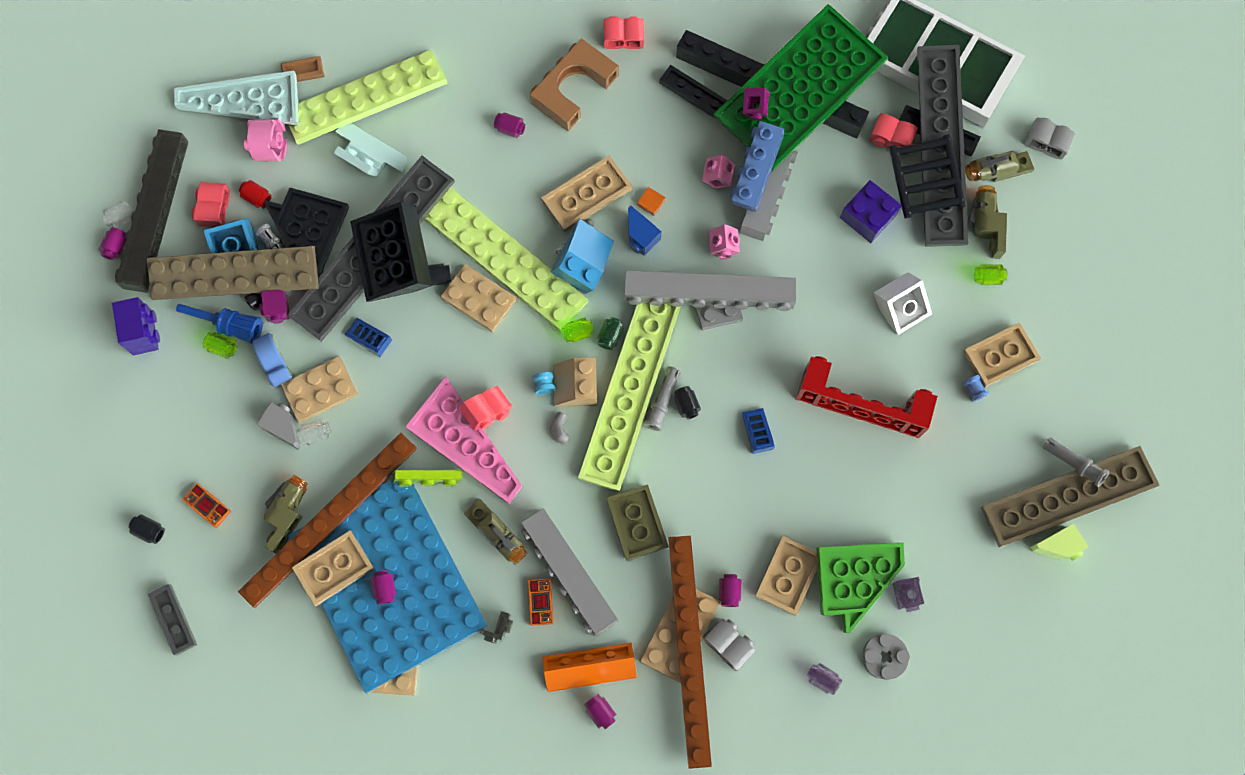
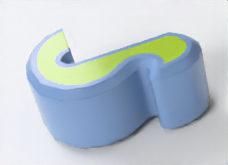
(271, 359)

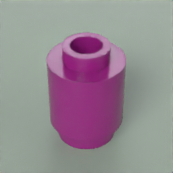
(509, 124)
(112, 243)
(383, 587)
(730, 590)
(600, 712)

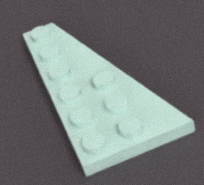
(249, 97)

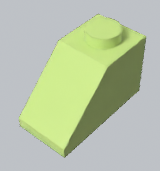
(1062, 544)

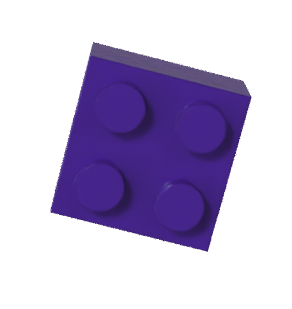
(870, 211)
(135, 326)

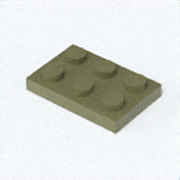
(637, 522)

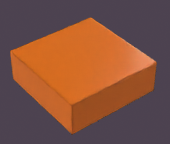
(651, 201)

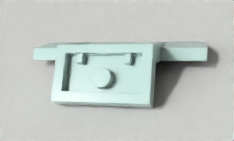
(368, 152)

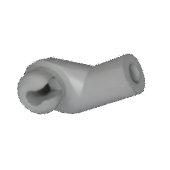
(557, 428)

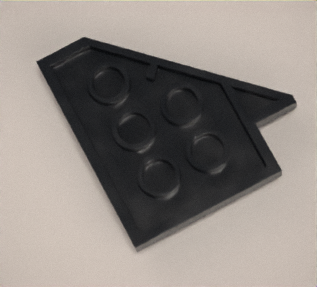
(309, 221)

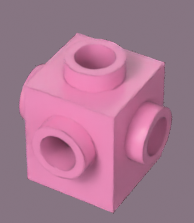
(718, 171)
(724, 241)

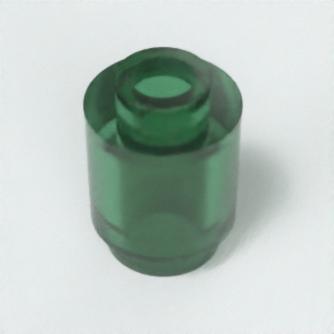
(610, 333)

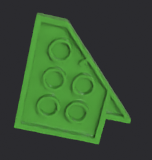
(855, 578)

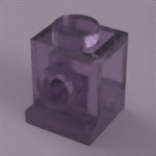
(901, 589)

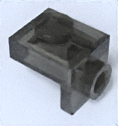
(503, 626)

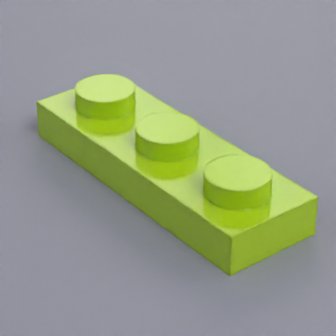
(427, 477)

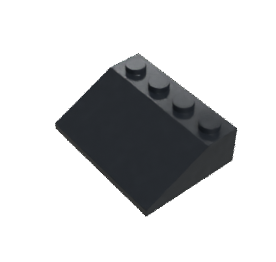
(391, 252)

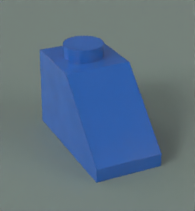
(642, 233)

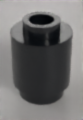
(439, 274)
(687, 402)
(146, 529)

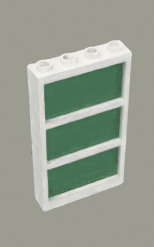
(984, 63)

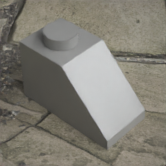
(280, 424)

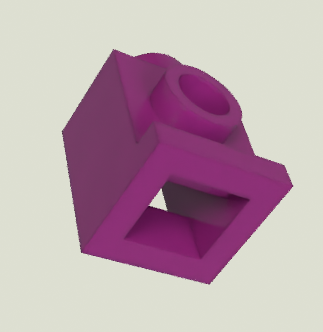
(752, 97)

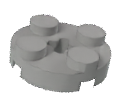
(872, 656)

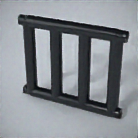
(904, 190)

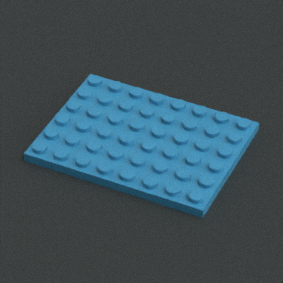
(431, 597)

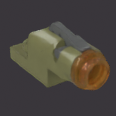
(999, 166)
(988, 221)
(281, 513)
(496, 532)

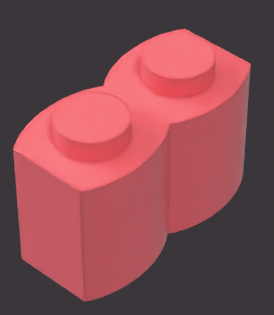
(623, 33)
(891, 131)
(211, 204)
(485, 408)

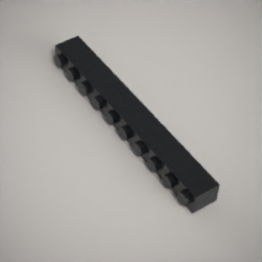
(739, 69)

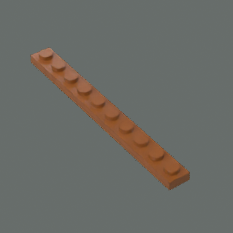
(327, 520)
(689, 653)

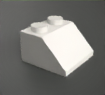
(903, 302)

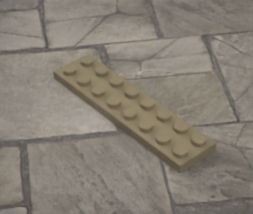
(232, 273)
(1068, 497)

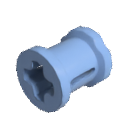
(975, 388)

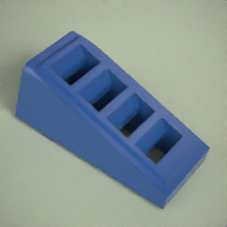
(381, 345)
(762, 447)

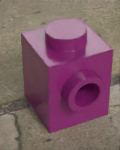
(274, 306)

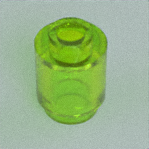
(990, 274)
(577, 330)
(220, 345)

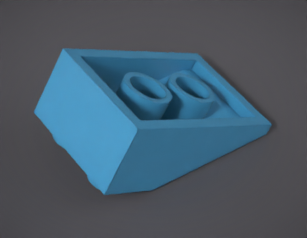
(232, 237)
(583, 257)

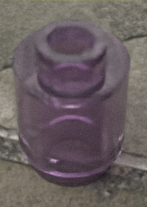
(824, 678)

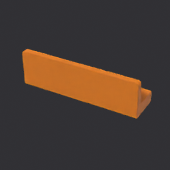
(589, 667)

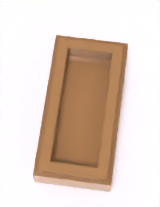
(305, 68)

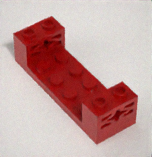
(912, 421)

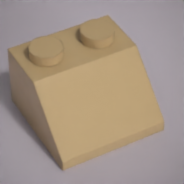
(575, 382)

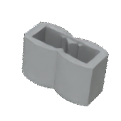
(1049, 138)
(729, 644)

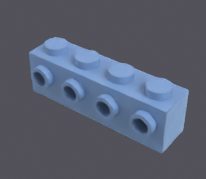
(757, 167)

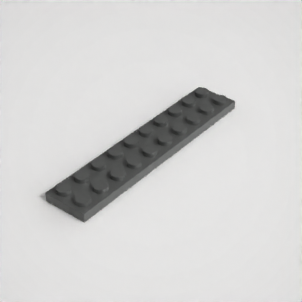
(941, 115)
(342, 281)

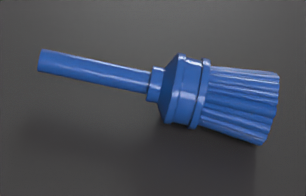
(228, 322)

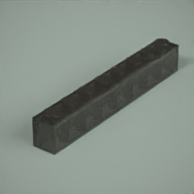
(151, 210)

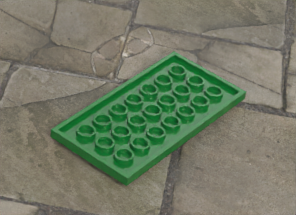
(806, 81)

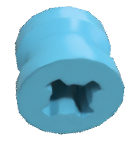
(543, 383)

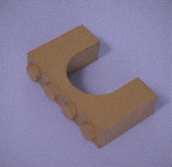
(579, 60)

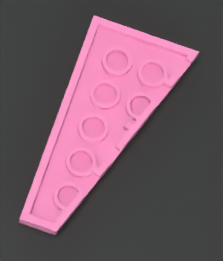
(449, 433)

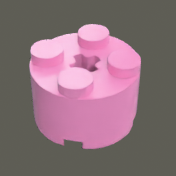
(266, 140)

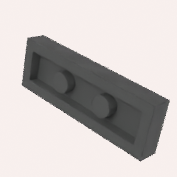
(172, 619)

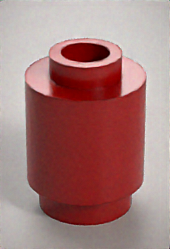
(254, 194)

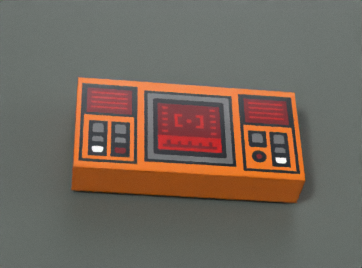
(206, 505)
(540, 602)

